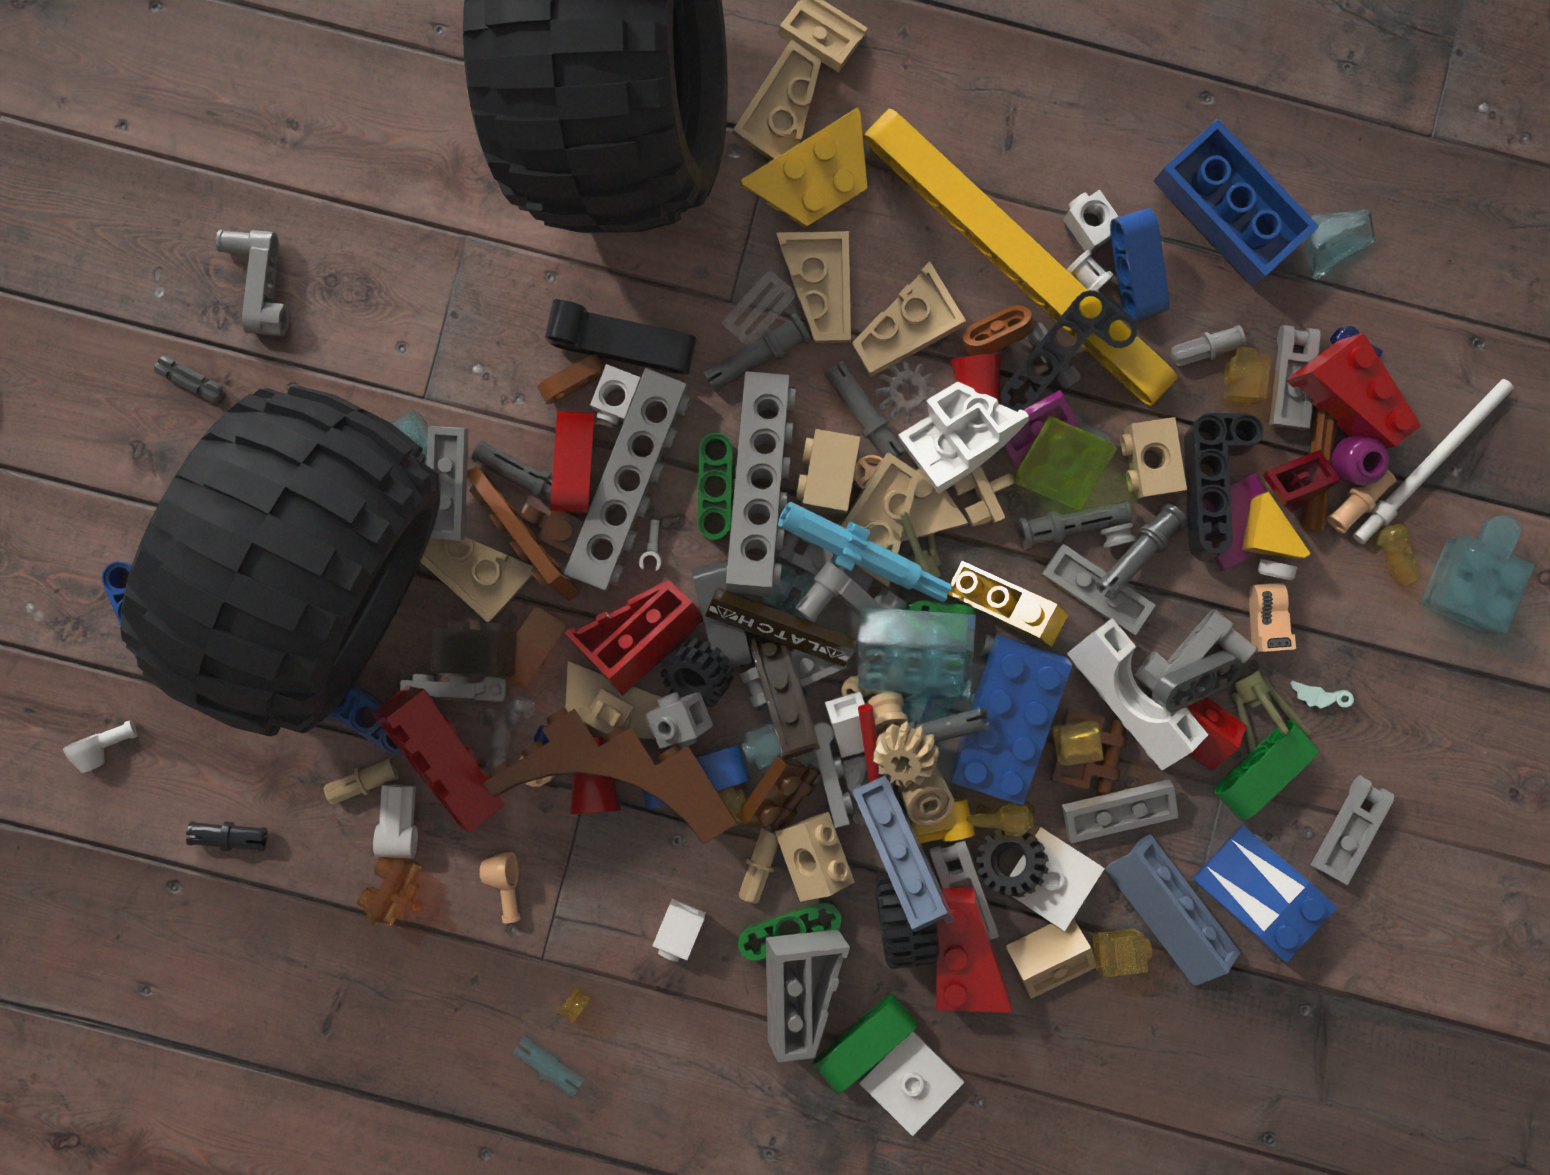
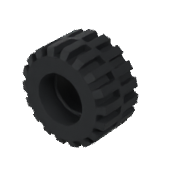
(900, 943)

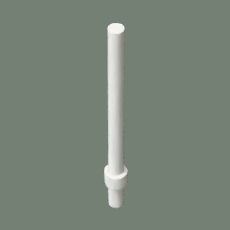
(1386, 510)

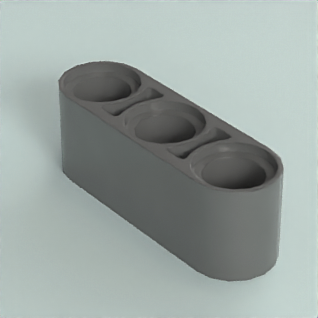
(721, 635)

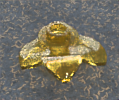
(1011, 818)

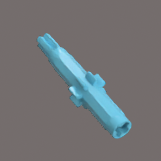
(853, 547)

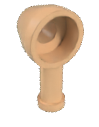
(502, 873)

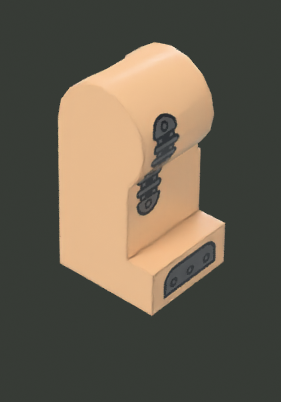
(1270, 618)

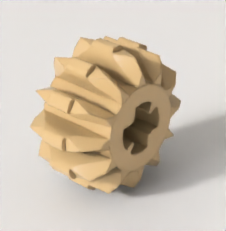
(906, 754)

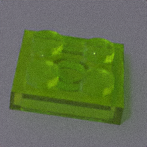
(1064, 463)

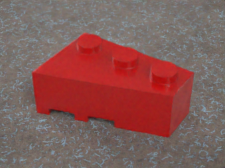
(1357, 392)
(636, 635)
(967, 963)

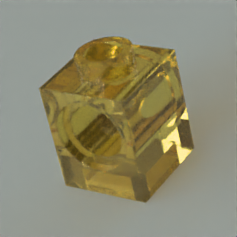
(1078, 742)
(1121, 952)

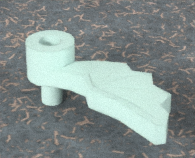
(1317, 696)

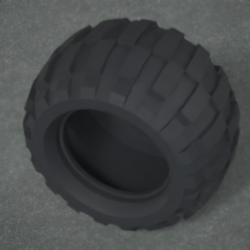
(599, 106)
(279, 559)

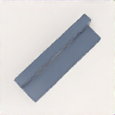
(902, 854)
(1173, 912)

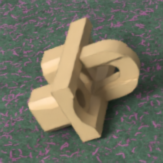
(988, 507)

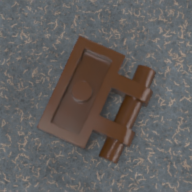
(1080, 774)
(779, 794)

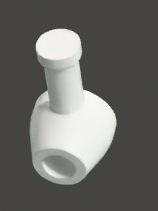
(89, 752)

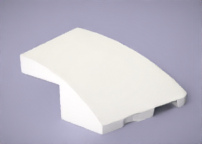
(959, 434)

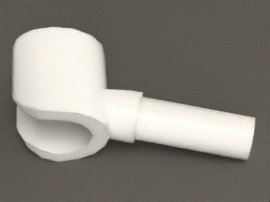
(652, 546)

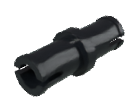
(226, 836)

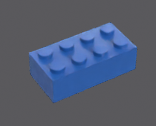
(1235, 202)
(1021, 697)

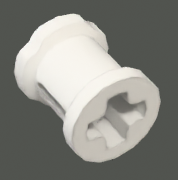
(1089, 272)

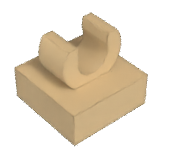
(608, 712)

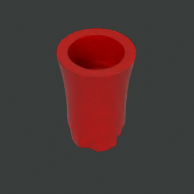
(979, 373)
(593, 792)

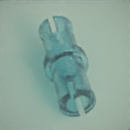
(548, 1066)

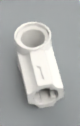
(396, 833)

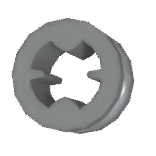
(1118, 535)

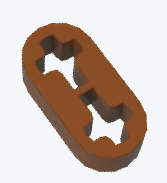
(571, 379)

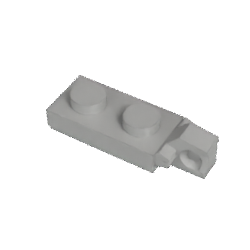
(460, 688)

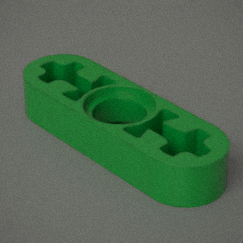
(794, 915)

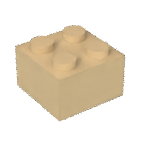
(830, 472)

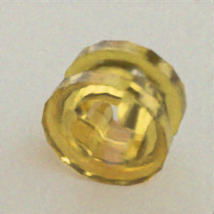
(574, 1005)

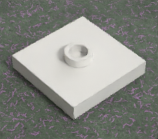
(1065, 885)
(911, 1082)

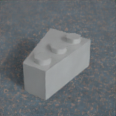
(800, 983)

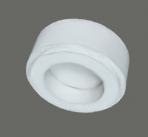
(1277, 569)

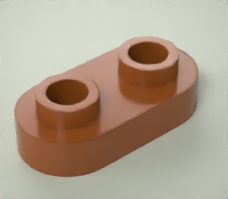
(998, 330)

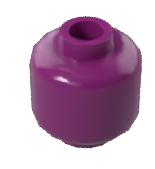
(1360, 460)

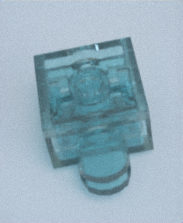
(1480, 577)

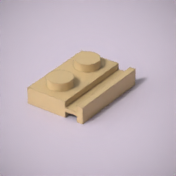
(823, 31)

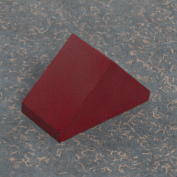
(1301, 479)

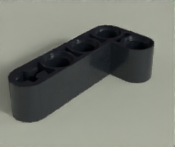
(620, 340)
(1061, 355)
(1216, 487)

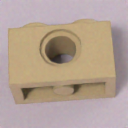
(1162, 439)
(814, 857)

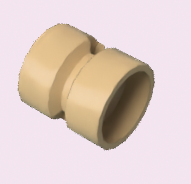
(926, 802)

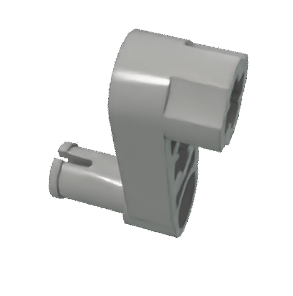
(259, 311)
(834, 582)
(1210, 631)

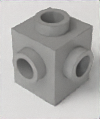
(679, 720)

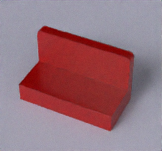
(1223, 731)

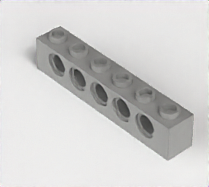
(652, 391)
(760, 393)

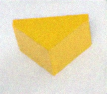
(1270, 531)

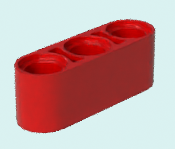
(572, 462)

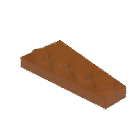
(524, 543)

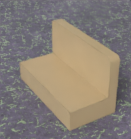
(1051, 957)

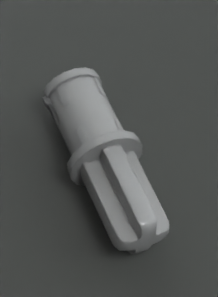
(1208, 346)

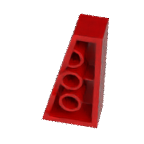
(438, 756)

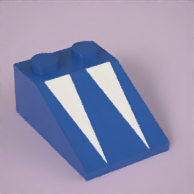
(1264, 894)

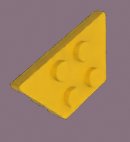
(815, 173)

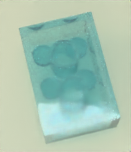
(916, 651)

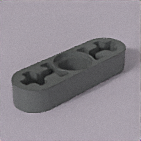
(1197, 681)

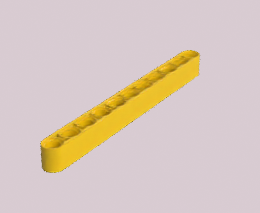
(1012, 251)

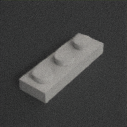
(449, 458)
(1079, 579)
(1120, 811)

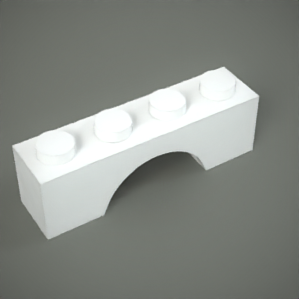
(1106, 663)

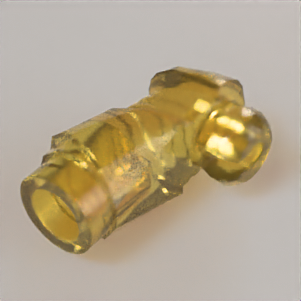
(1399, 554)

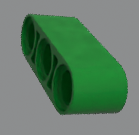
(710, 470)
(1266, 771)
(865, 1043)

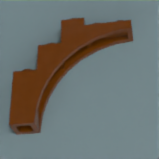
(572, 750)

